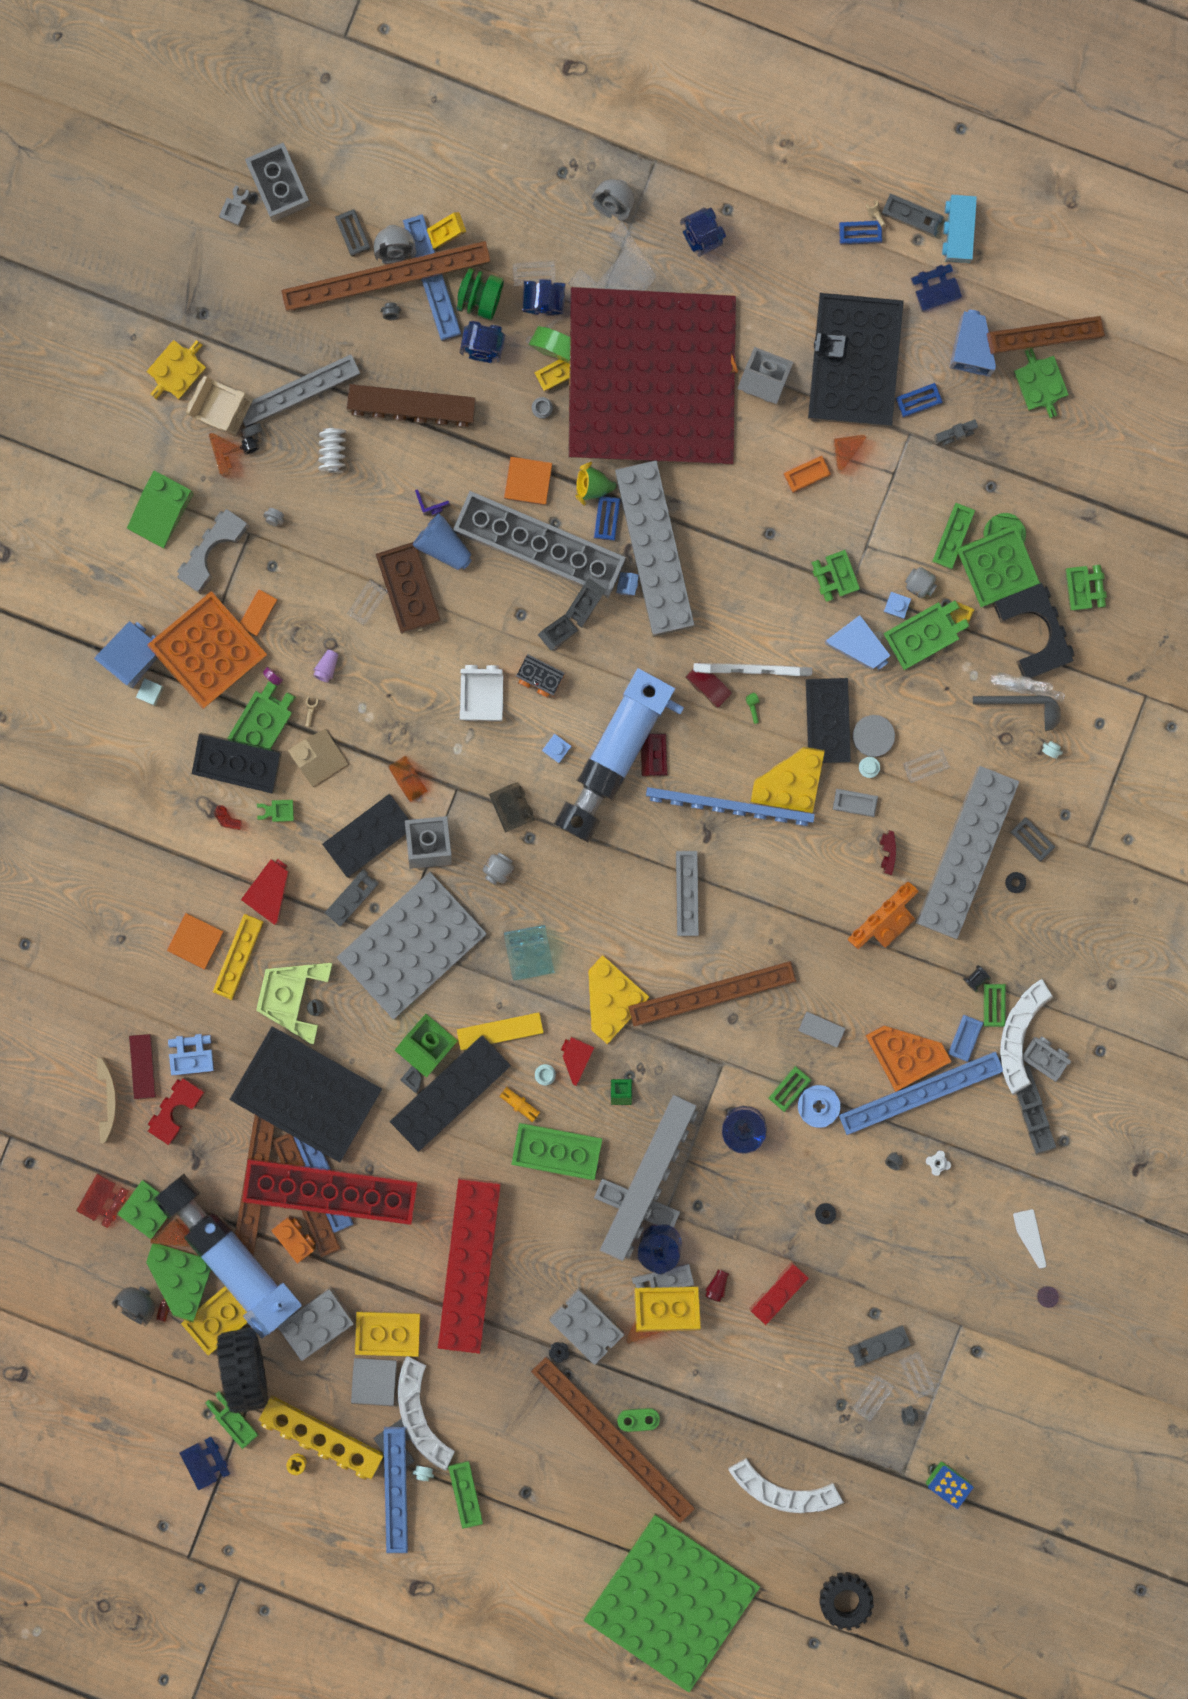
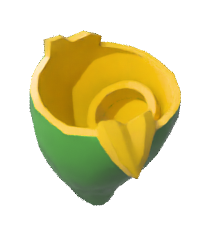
(596, 486)

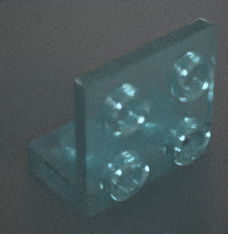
(528, 952)

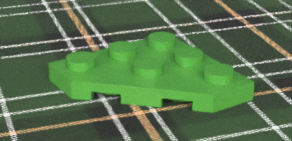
(179, 1278)

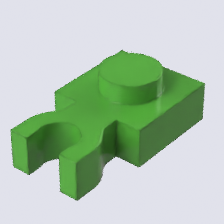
(280, 811)

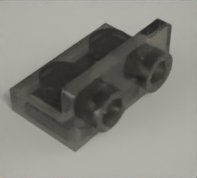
(512, 807)

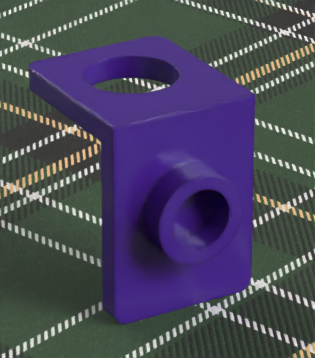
(434, 510)

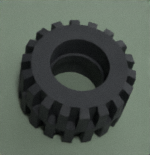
(856, 1616)

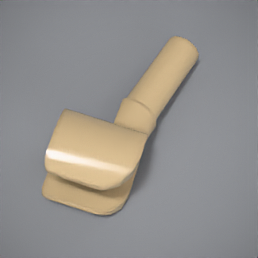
(875, 212)
(311, 708)

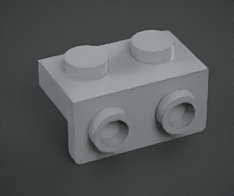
(1045, 1058)

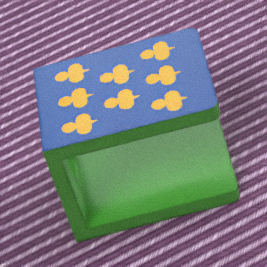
(949, 1485)

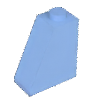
(859, 644)

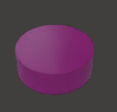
(272, 676)

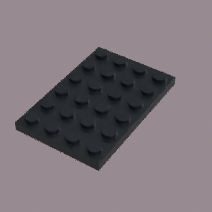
(865, 382)
(305, 1094)

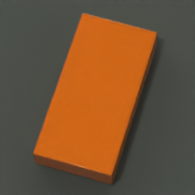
(807, 474)
(258, 612)

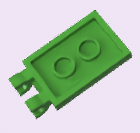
(925, 634)
(263, 718)

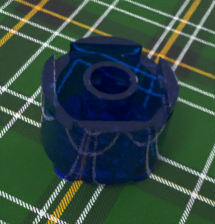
(702, 231)
(543, 297)
(482, 342)
(649, 1250)

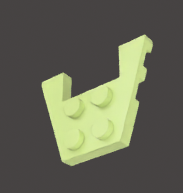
(283, 993)

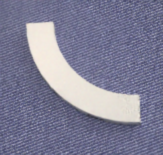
(752, 669)
(1014, 1034)
(413, 1416)
(783, 1498)

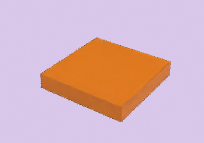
(528, 480)
(195, 941)

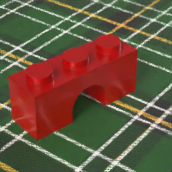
(164, 1125)
(779, 1293)

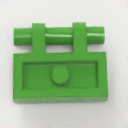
(841, 572)
(1079, 587)

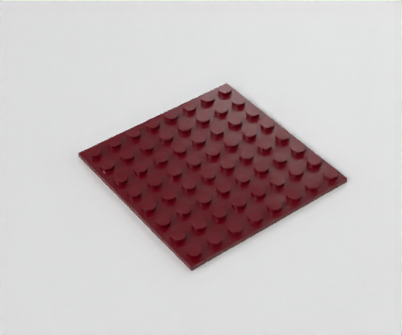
(651, 376)

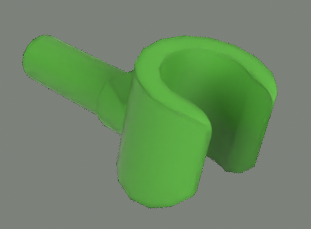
(752, 700)

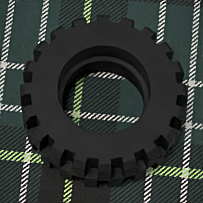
(242, 1370)

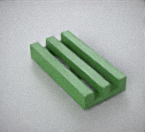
(994, 1023)
(778, 1102)

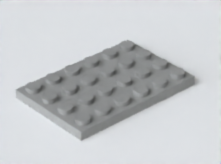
(411, 945)

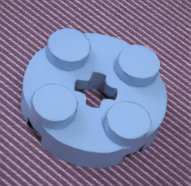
(826, 1115)

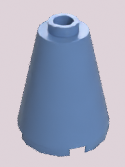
(443, 544)

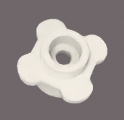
(944, 1164)

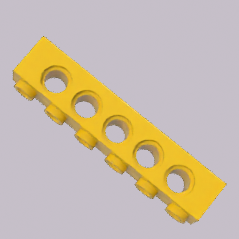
(352, 1446)

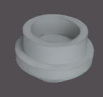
(542, 407)
(274, 517)

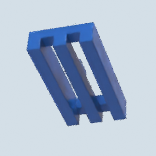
(842, 233)
(907, 413)
(604, 536)

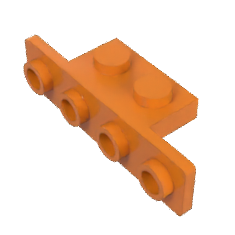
(888, 920)

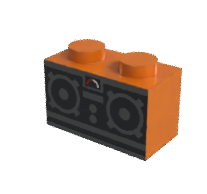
(539, 675)

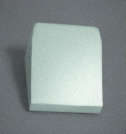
(149, 692)

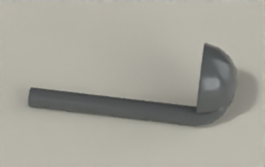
(1052, 711)

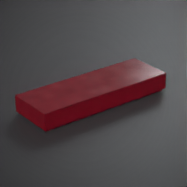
(142, 1066)

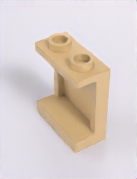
(219, 406)

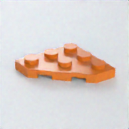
(906, 1055)

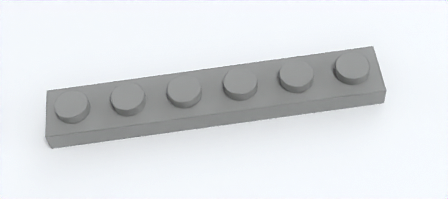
(301, 390)

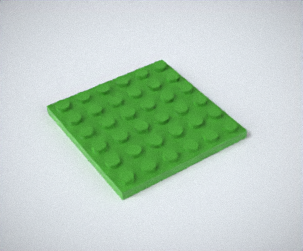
(671, 1603)

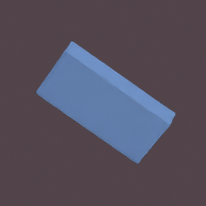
(965, 1038)

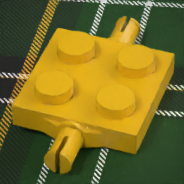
(176, 369)

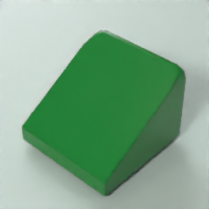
(621, 1091)

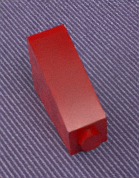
(268, 891)

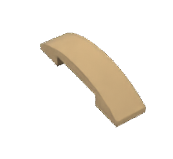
(105, 1072)

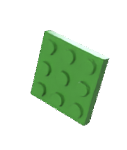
(998, 565)

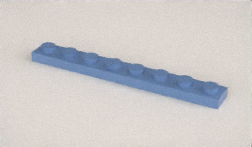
(738, 808)
(921, 1093)

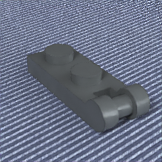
(912, 215)
(585, 602)
(351, 898)
(879, 1345)

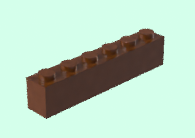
(411, 405)

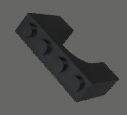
(1036, 601)

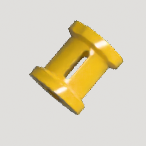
(294, 1470)

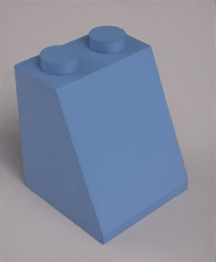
(971, 346)
(128, 654)

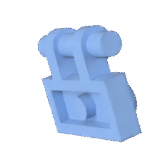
(190, 1062)

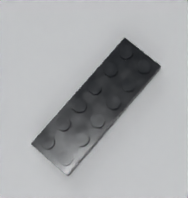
(450, 1093)

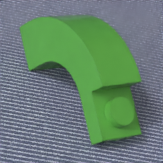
(551, 343)

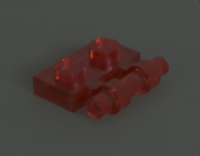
(96, 1197)

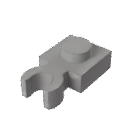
(234, 209)

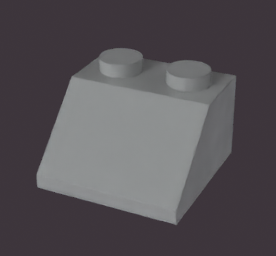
(765, 375)
(428, 842)

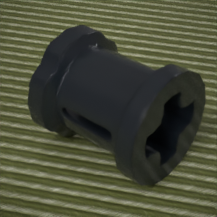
(976, 978)

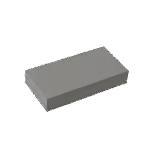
(855, 803)
(821, 1029)

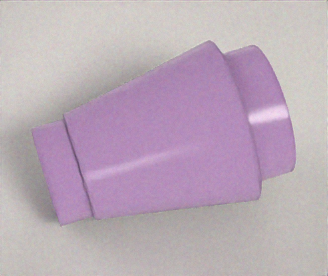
(325, 668)

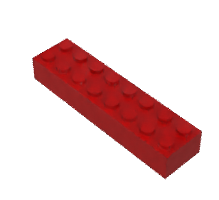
(329, 1191)
(469, 1265)

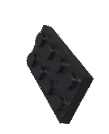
(828, 718)
(236, 763)
(367, 836)

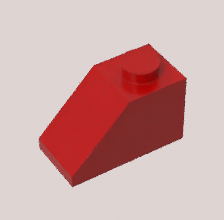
(576, 1057)

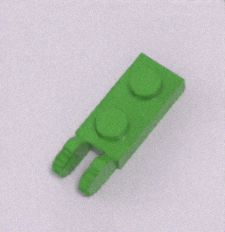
(233, 1423)

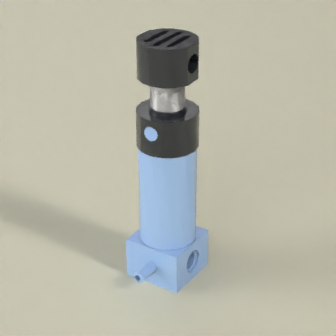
(617, 751)
(229, 1259)

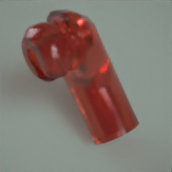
(225, 820)
(162, 1311)

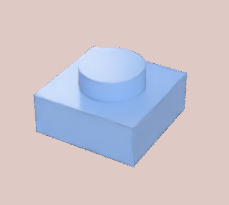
(627, 583)
(897, 605)
(556, 748)

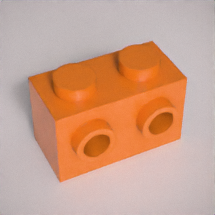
(294, 1239)

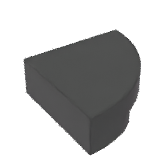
(412, 1079)

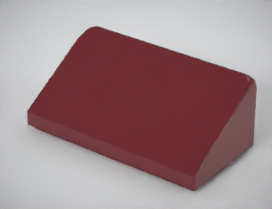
(654, 755)

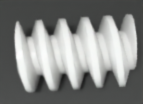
(331, 450)

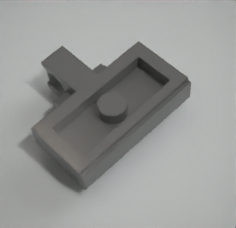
(957, 431)

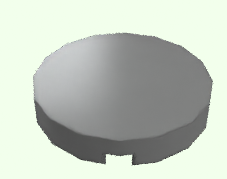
(873, 735)

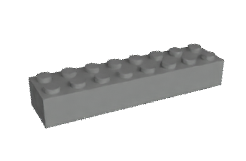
(537, 543)
(654, 548)
(967, 852)
(648, 1178)

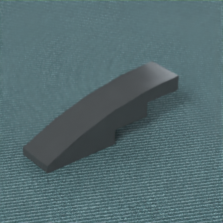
(1035, 1117)

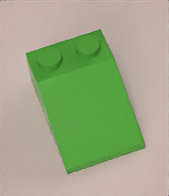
(159, 509)

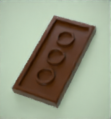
(408, 588)

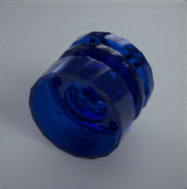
(747, 1141)

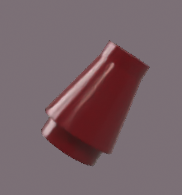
(717, 1286)

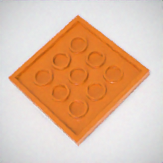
(207, 650)

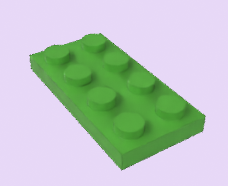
(556, 1151)

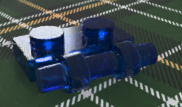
(937, 294)
(199, 1466)

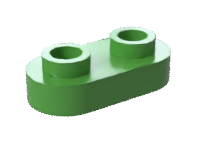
(638, 1419)

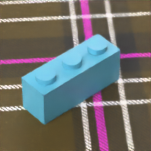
(959, 228)

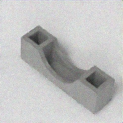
(227, 529)

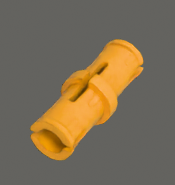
(519, 1104)

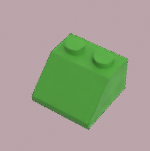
(426, 1045)

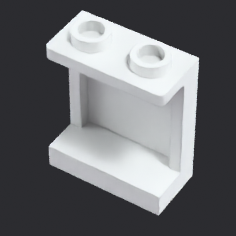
(481, 693)

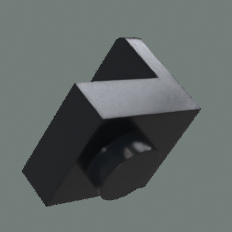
(831, 346)

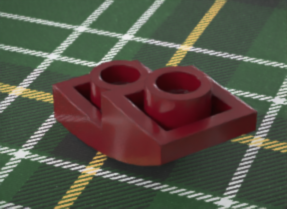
(709, 686)
(888, 845)

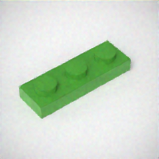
(953, 536)
(465, 1494)

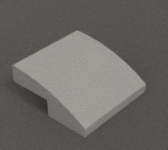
(373, 1382)

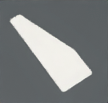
(1028, 1232)

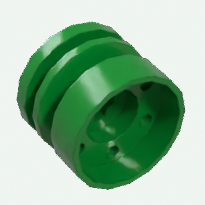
(480, 294)

